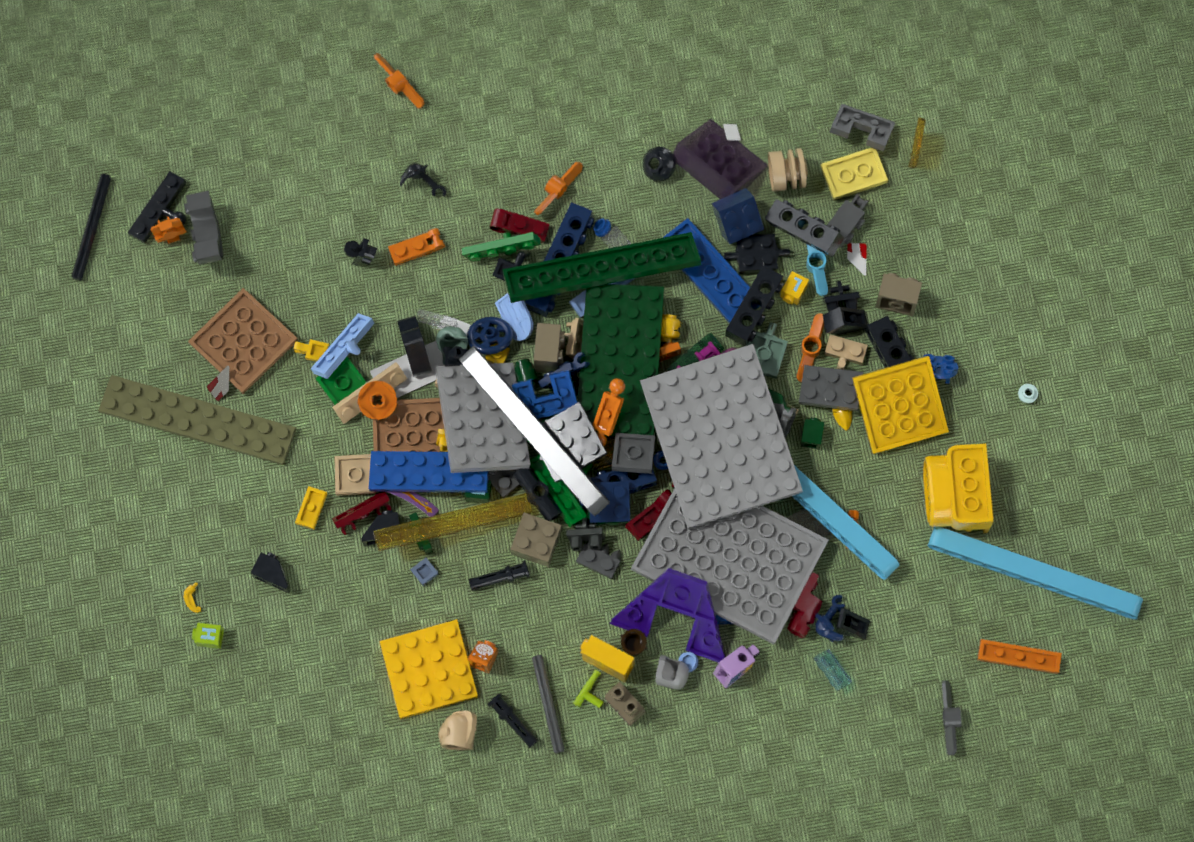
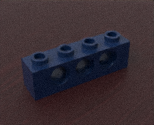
(644, 481)

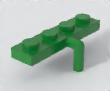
(507, 246)
(571, 510)

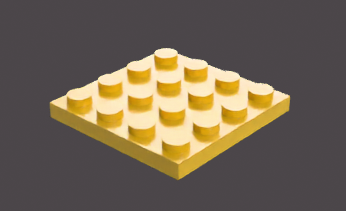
(900, 404)
(428, 669)

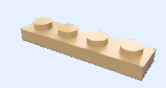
(349, 407)

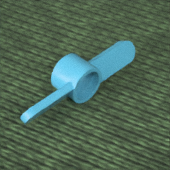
(818, 272)

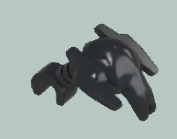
(418, 171)

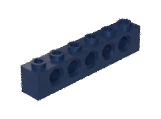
(575, 215)

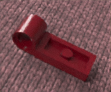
(517, 224)
(645, 521)

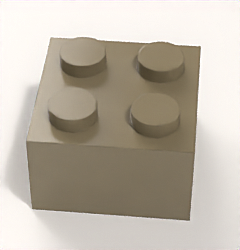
(898, 294)
(548, 347)
(536, 539)

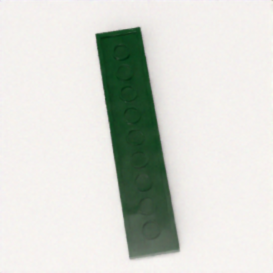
(601, 267)

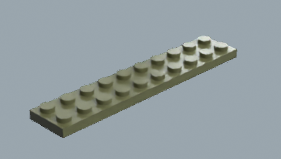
(197, 420)

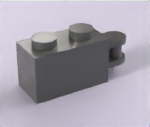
(849, 218)

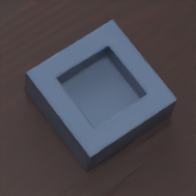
(424, 571)

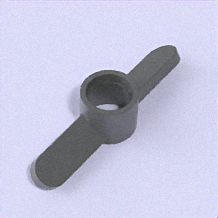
(951, 719)

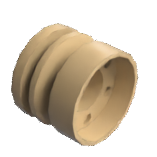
(787, 169)

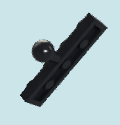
(159, 207)

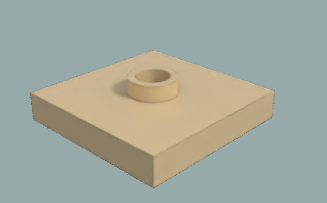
(352, 475)

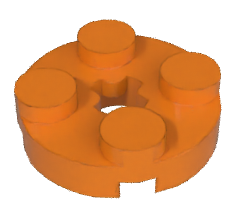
(377, 411)

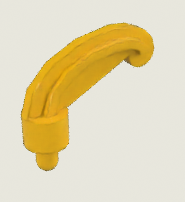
(188, 598)

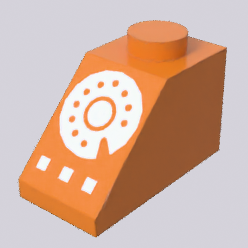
(483, 656)

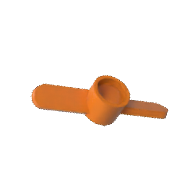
(398, 82)
(557, 186)
(814, 336)

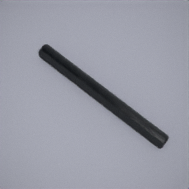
(91, 227)

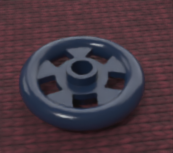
(490, 335)

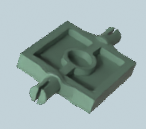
(769, 351)

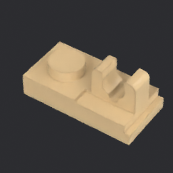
(574, 337)

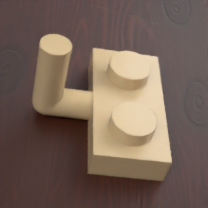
(845, 351)

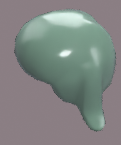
(451, 337)

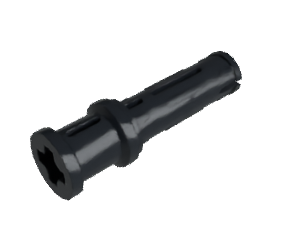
(508, 574)
(504, 714)

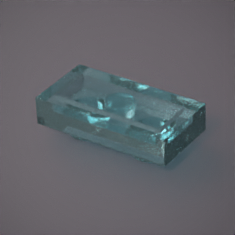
(833, 670)

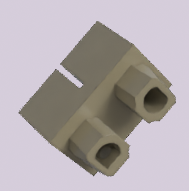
(623, 700)

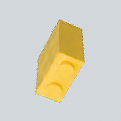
(607, 658)

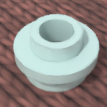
(1028, 399)

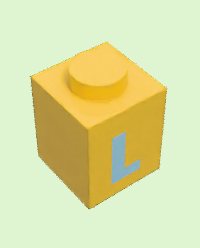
(794, 288)

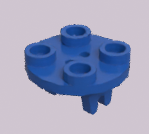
(943, 367)

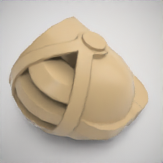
(458, 731)

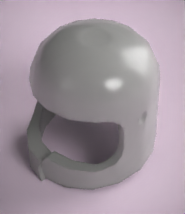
(671, 673)

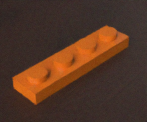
(1019, 656)

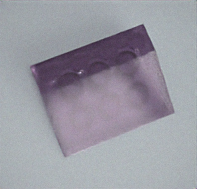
(717, 162)

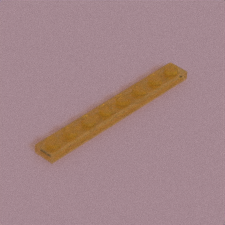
(451, 522)

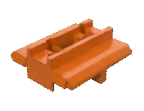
(168, 230)

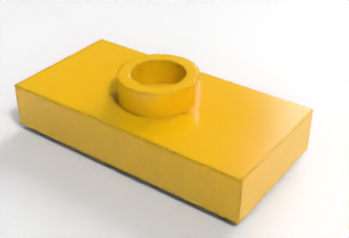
(311, 508)

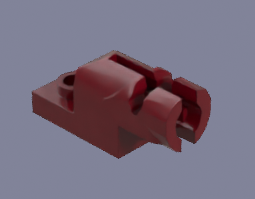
(805, 609)

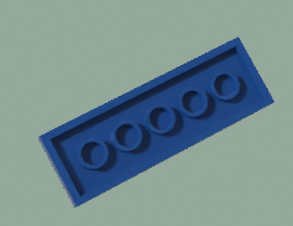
(714, 275)
(421, 473)

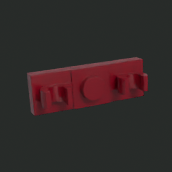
(361, 511)

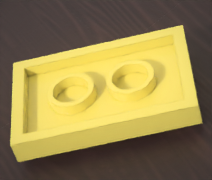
(854, 173)

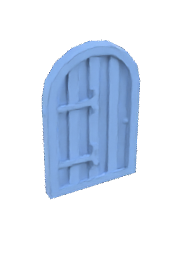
(517, 316)

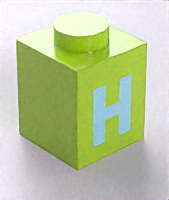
(208, 635)

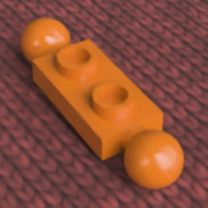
(609, 410)

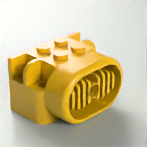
(958, 488)

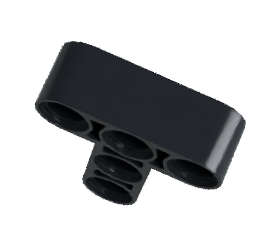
(414, 346)

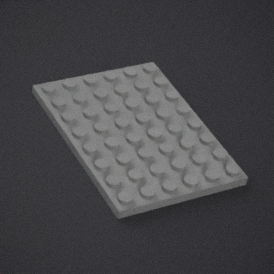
(721, 436)
(749, 559)

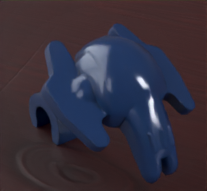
(824, 626)

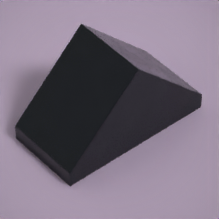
(852, 624)

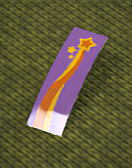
(417, 500)

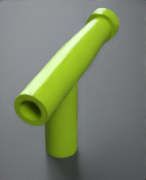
(585, 692)

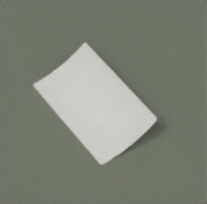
(413, 383)

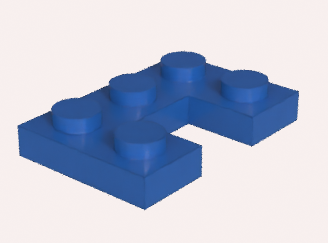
(562, 398)

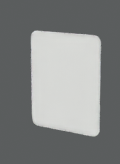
(731, 132)

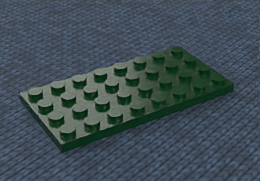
(621, 343)

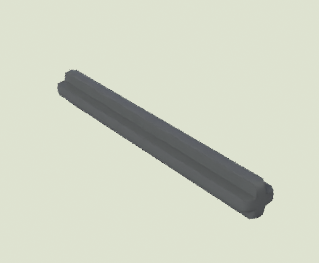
(548, 704)

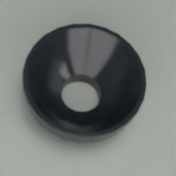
(666, 166)

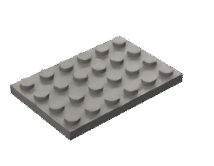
(475, 426)

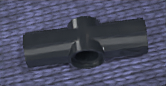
(543, 503)

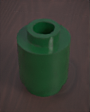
(525, 370)

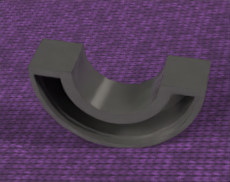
(205, 228)

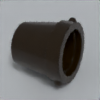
(633, 642)

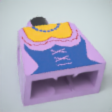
(735, 665)

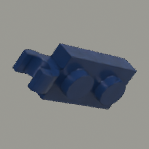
(573, 367)

